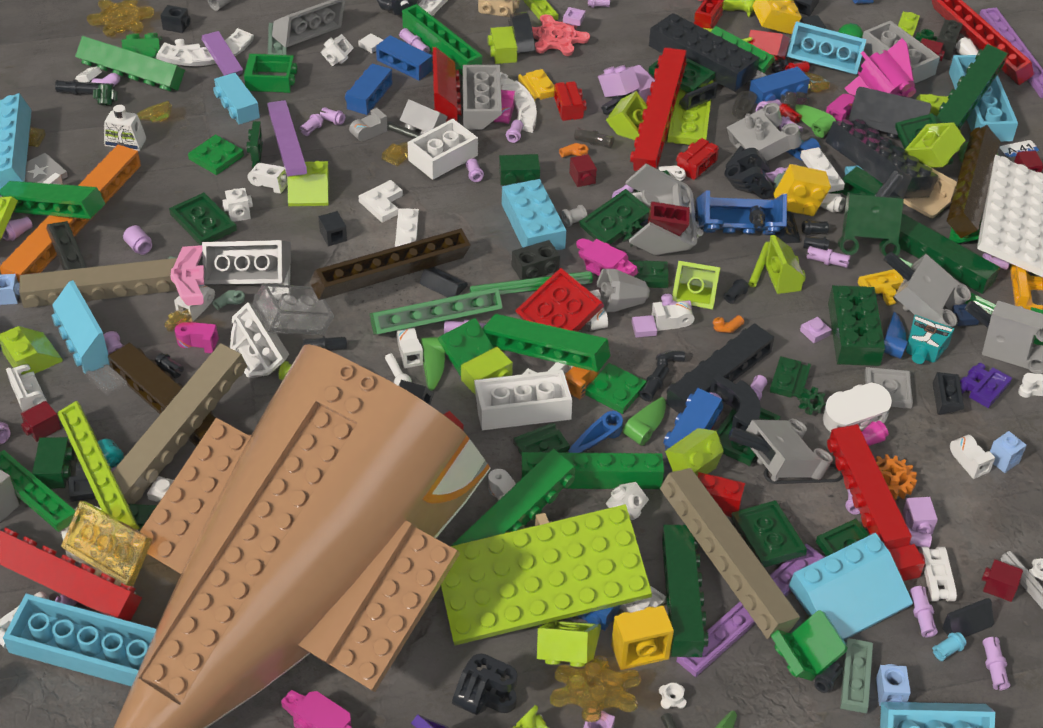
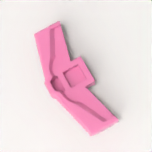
(188, 275)

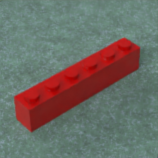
(868, 486)

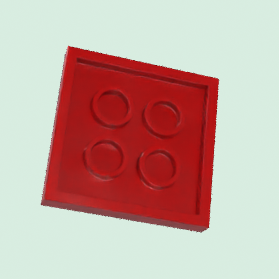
(561, 303)

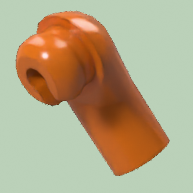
(574, 149)
(727, 327)

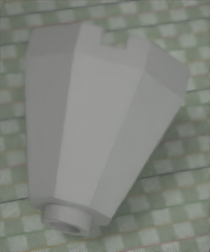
(621, 290)

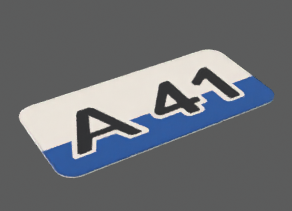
(1011, 149)

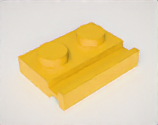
(537, 84)

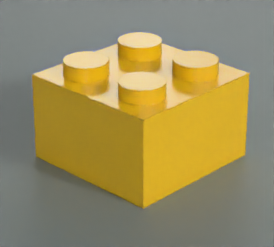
(777, 14)
(804, 189)
(642, 637)

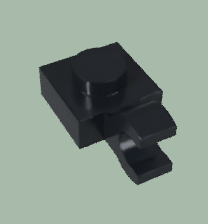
(79, 486)

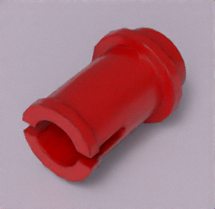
(804, 66)
(787, 111)

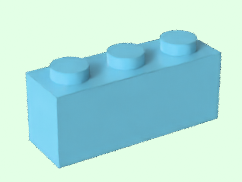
(236, 98)

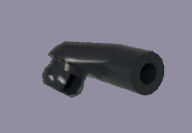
(780, 65)
(670, 355)

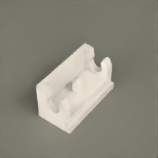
(25, 387)

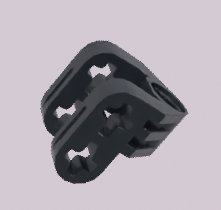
(750, 175)
(484, 688)

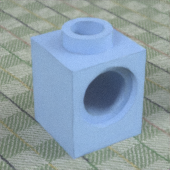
(9, 289)
(1007, 451)
(892, 693)

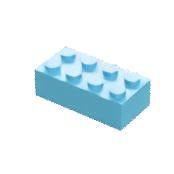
(533, 214)

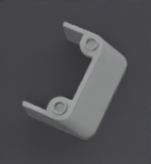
(662, 188)

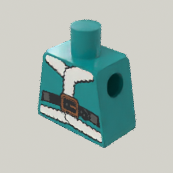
(927, 339)

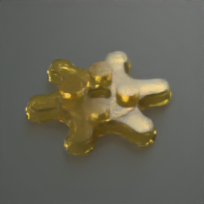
(120, 16)
(585, 688)

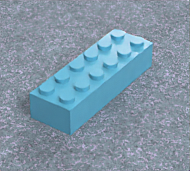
(992, 108)
(14, 138)
(78, 639)

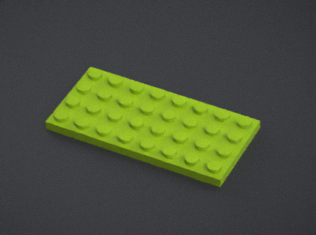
(544, 575)

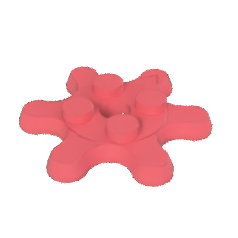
(566, 36)

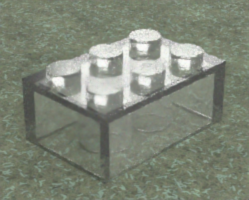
(292, 309)

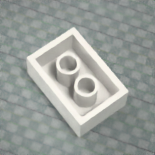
(442, 149)

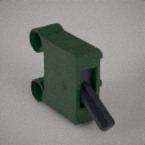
(874, 216)

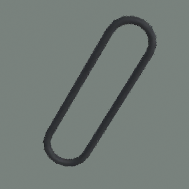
(803, 481)

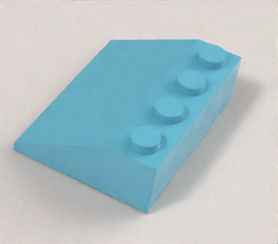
(853, 586)

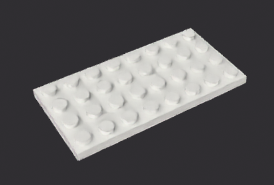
(1014, 216)

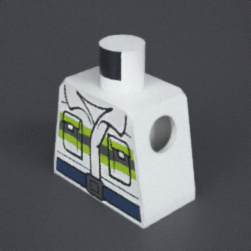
(123, 129)

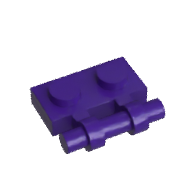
(990, 386)

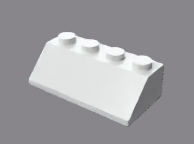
(523, 400)

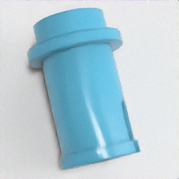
(953, 643)

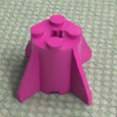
(886, 72)

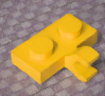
(884, 282)

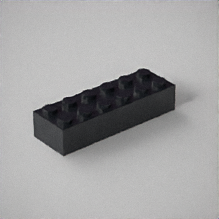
(730, 63)
(881, 157)

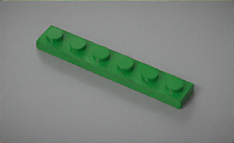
(37, 494)

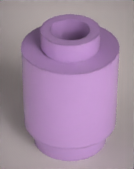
(137, 240)

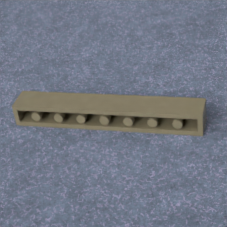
(99, 282)
(178, 422)
(729, 553)

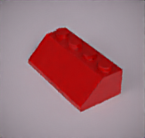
(446, 85)

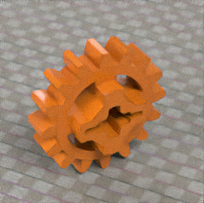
(897, 475)

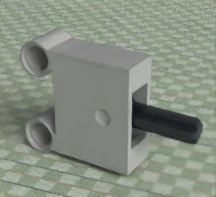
(928, 289)

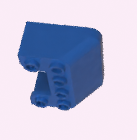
(734, 213)

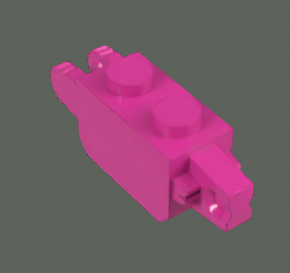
(603, 256)
(315, 711)

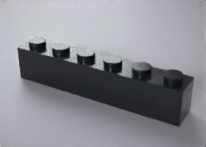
(729, 361)

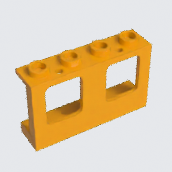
(1022, 286)

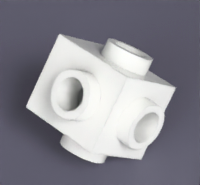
(336, 50)
(237, 204)
(630, 495)

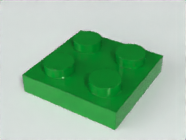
(216, 154)
(465, 343)
(615, 388)

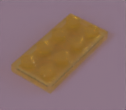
(106, 543)

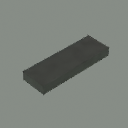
(65, 246)

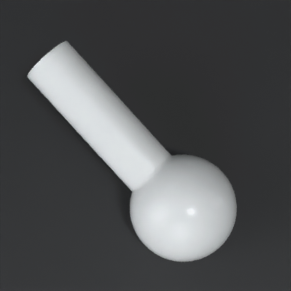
(399, 375)

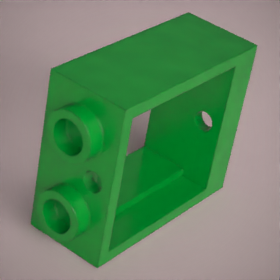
(270, 63)

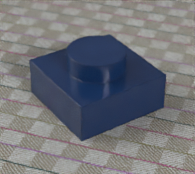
(963, 317)

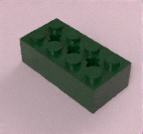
(856, 325)

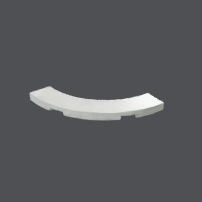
(182, 56)
(523, 101)

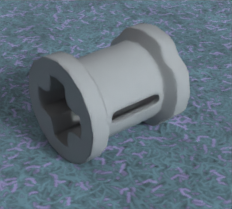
(574, 215)

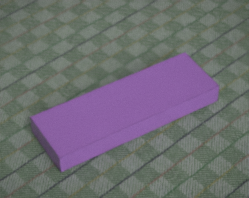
(221, 53)

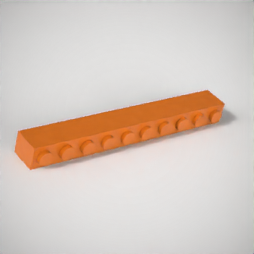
(38, 249)

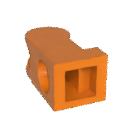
(578, 379)

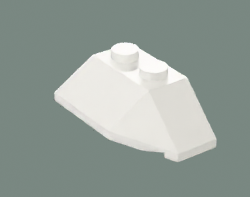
(259, 348)

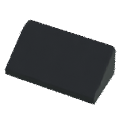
(699, 96)
(789, 233)
(442, 282)
(947, 393)
(970, 618)

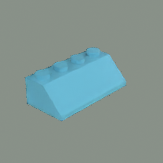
(826, 48)
(80, 329)
(936, 715)

